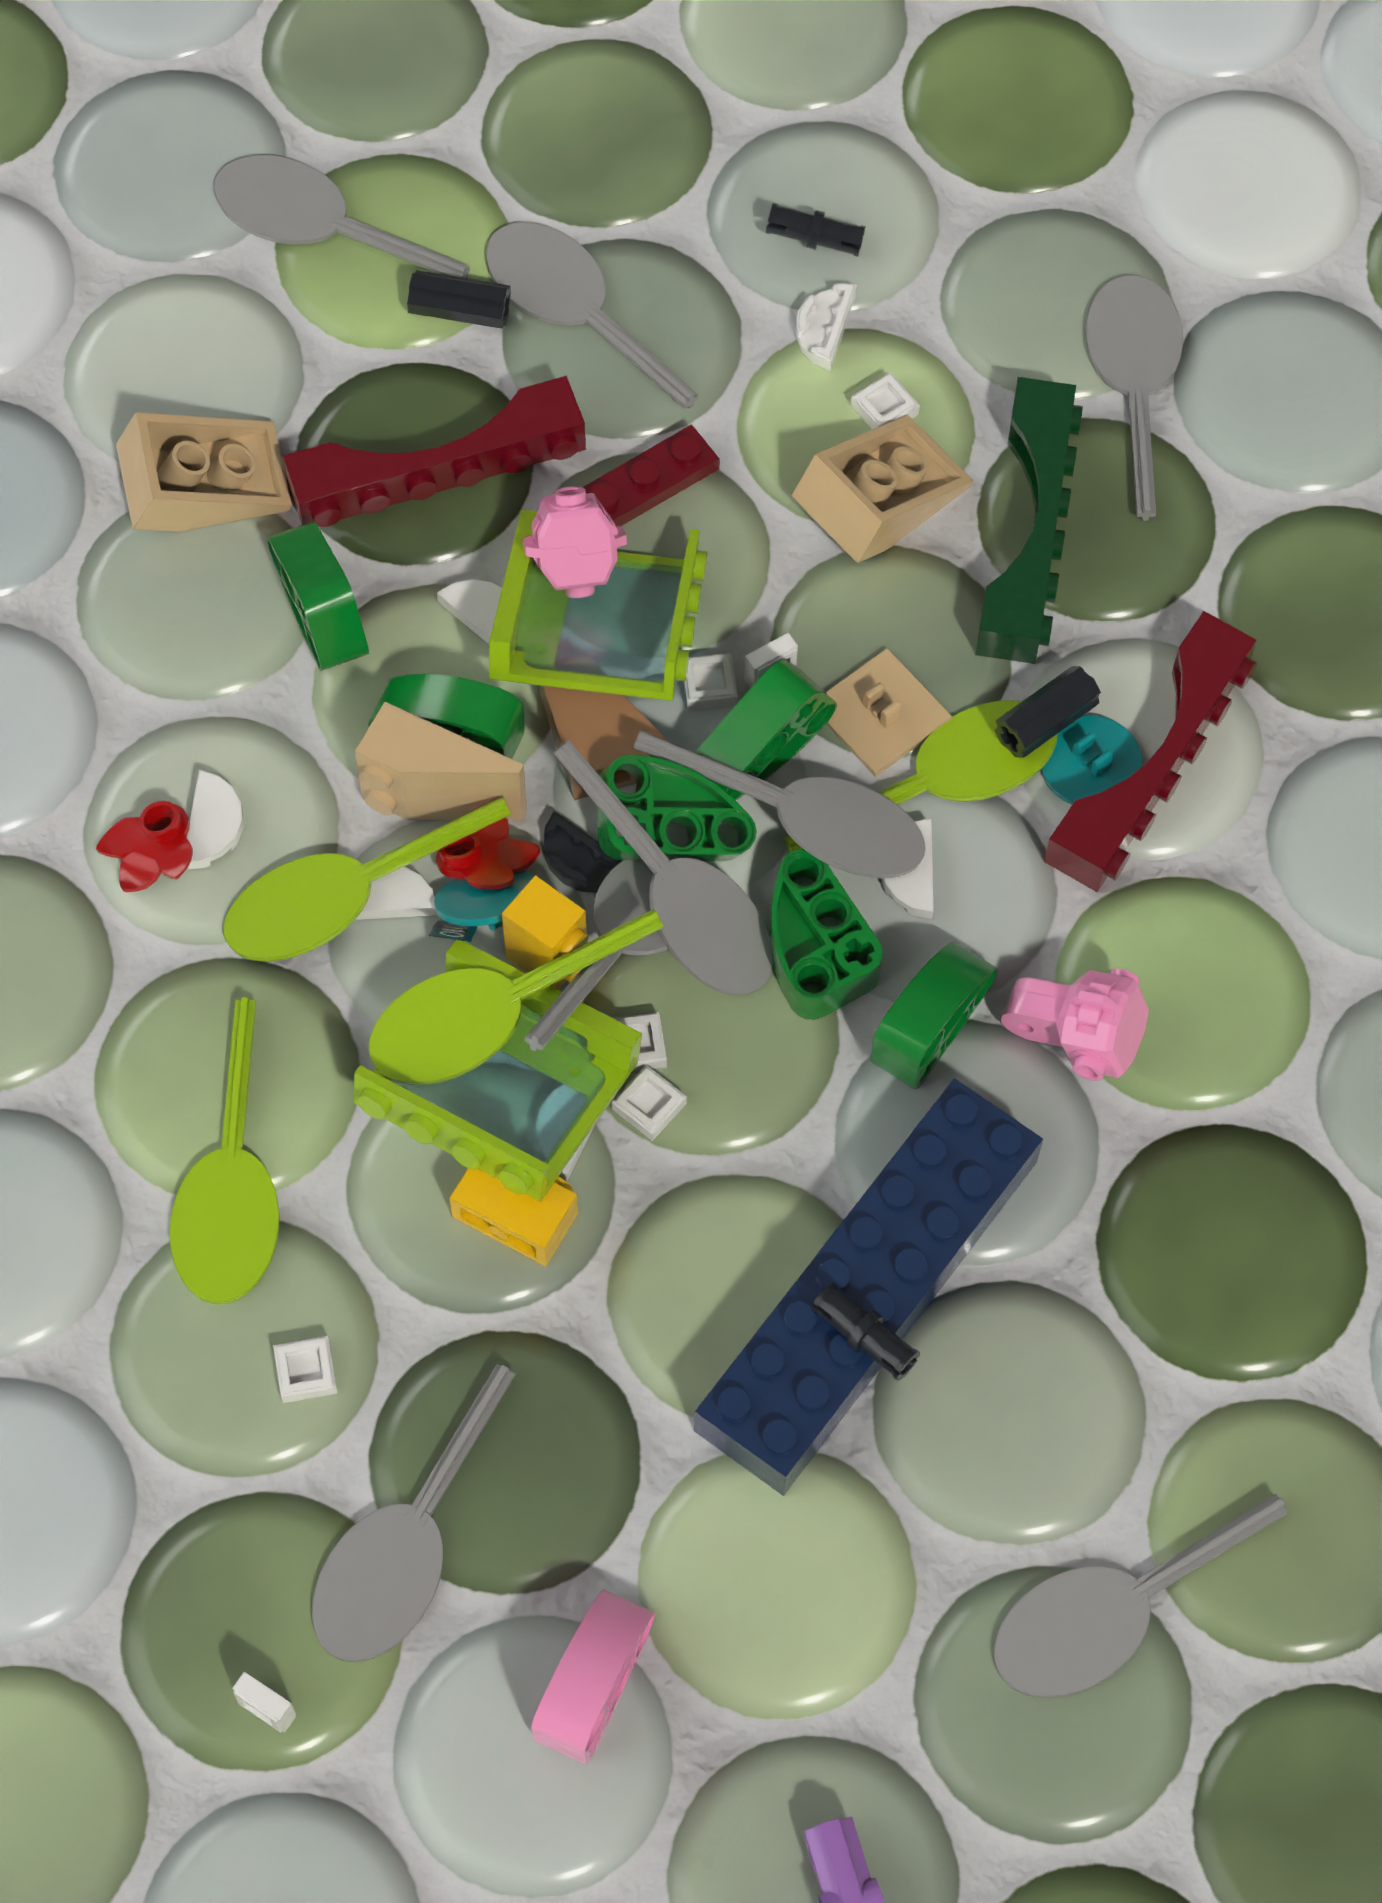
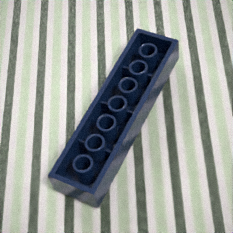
(889, 1258)

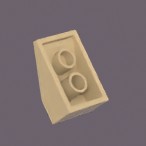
(200, 471)
(879, 486)
(431, 772)

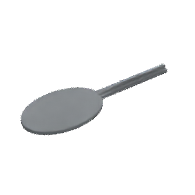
(302, 206)
(564, 286)
(1136, 349)
(823, 815)
(618, 900)
(704, 913)
(393, 1558)
(1094, 1617)

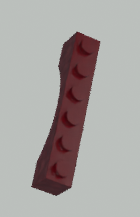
(343, 482)
(1101, 826)

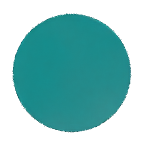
(1091, 758)
(472, 906)

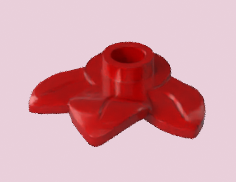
(148, 847)
(487, 857)

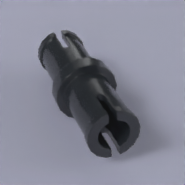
(815, 229)
(865, 1331)

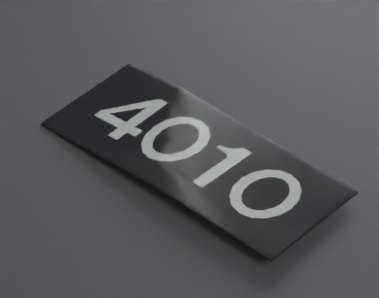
(450, 931)

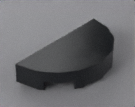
(575, 855)

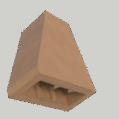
(598, 726)

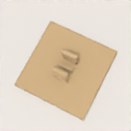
(883, 712)

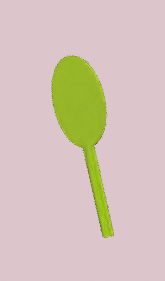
(966, 761)
(323, 894)
(471, 1013)
(227, 1204)

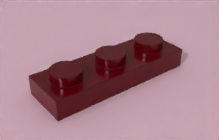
(654, 475)

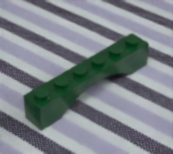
(1015, 601)

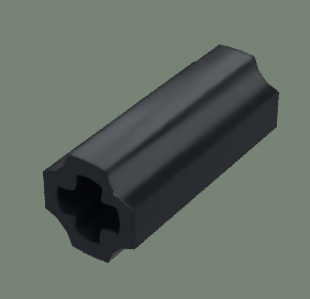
(459, 299)
(1047, 711)

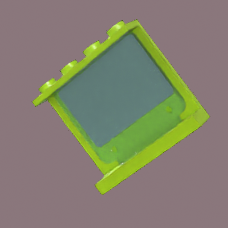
(611, 642)
(522, 1107)

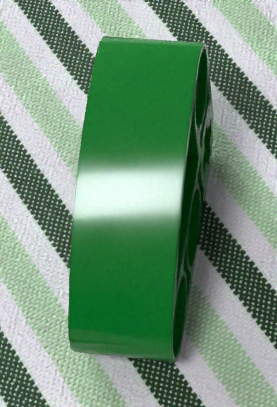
(319, 595)
(461, 706)
(769, 723)
(678, 795)
(817, 953)
(931, 1013)

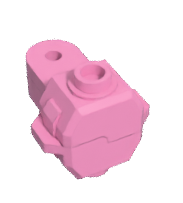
(574, 541)
(1093, 1019)

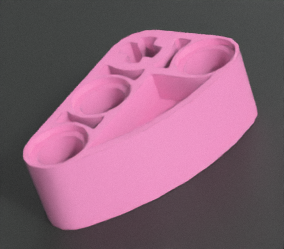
(591, 1676)

